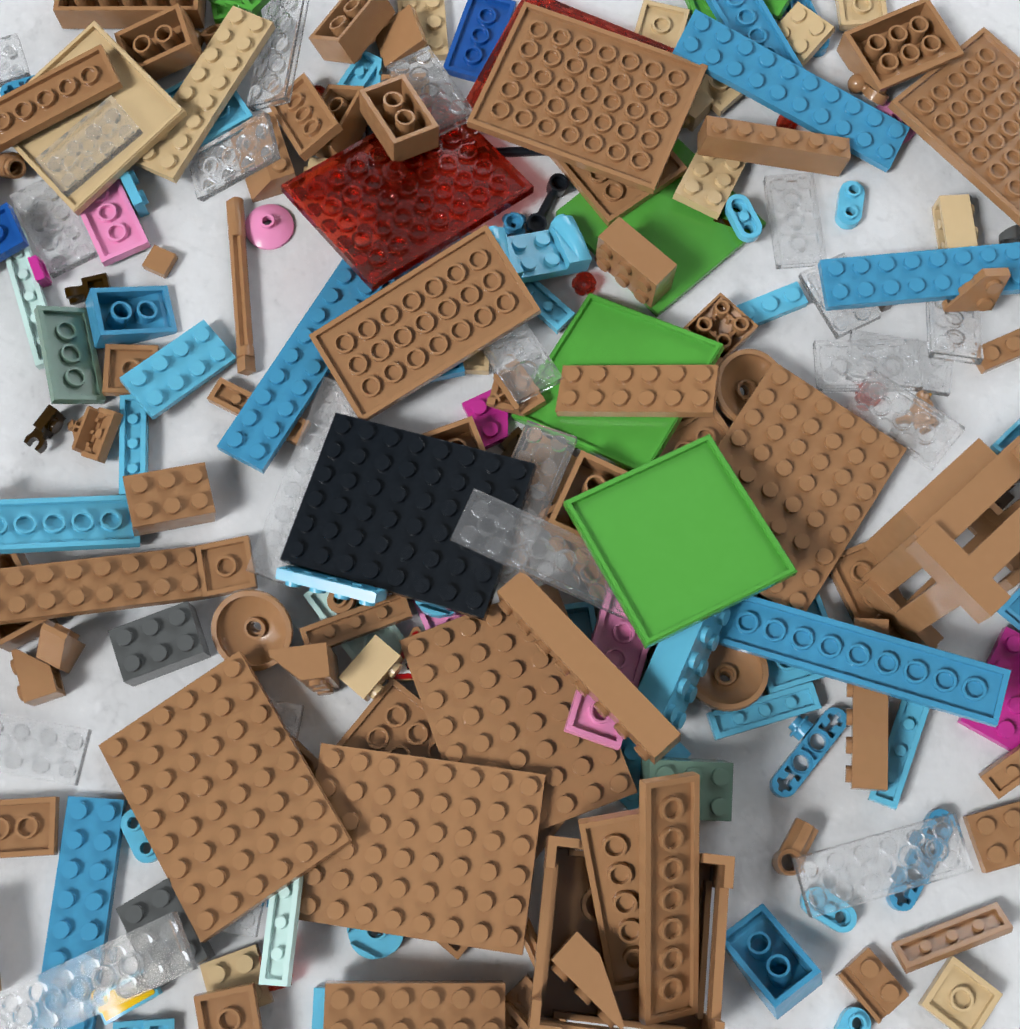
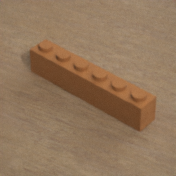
(773, 146)
(868, 729)

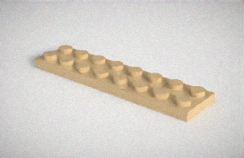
(209, 90)

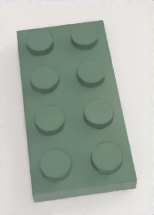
(69, 355)

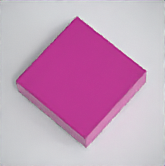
(40, 271)

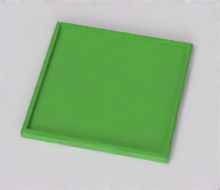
(674, 228)
(621, 336)
(678, 540)

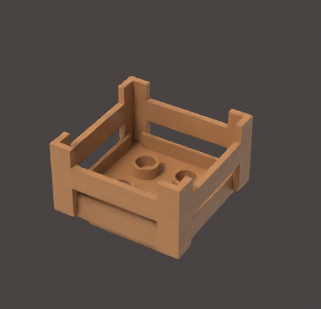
(925, 536)
(570, 907)

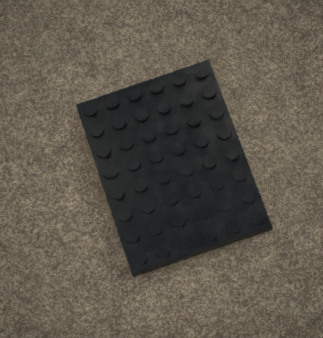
(387, 512)

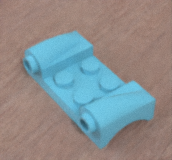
(546, 252)

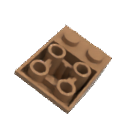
(724, 324)
(584, 966)

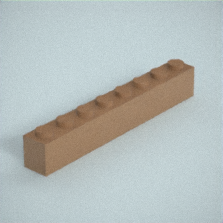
(589, 667)

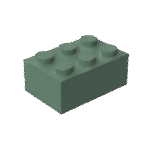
(715, 782)

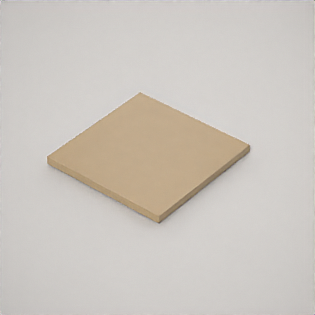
(141, 99)

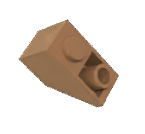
(59, 647)
(36, 679)

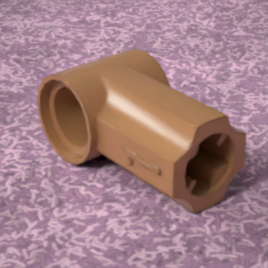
(795, 844)

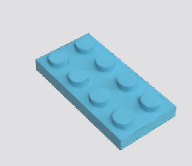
(178, 369)

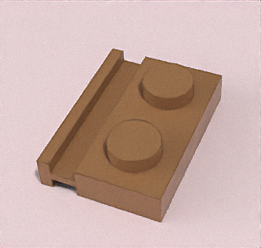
(872, 985)

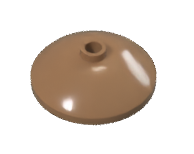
(743, 370)
(235, 631)
(746, 682)

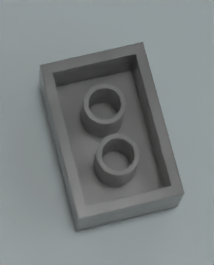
(159, 644)
(155, 904)

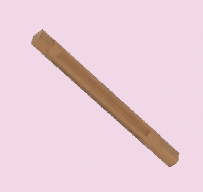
(240, 286)

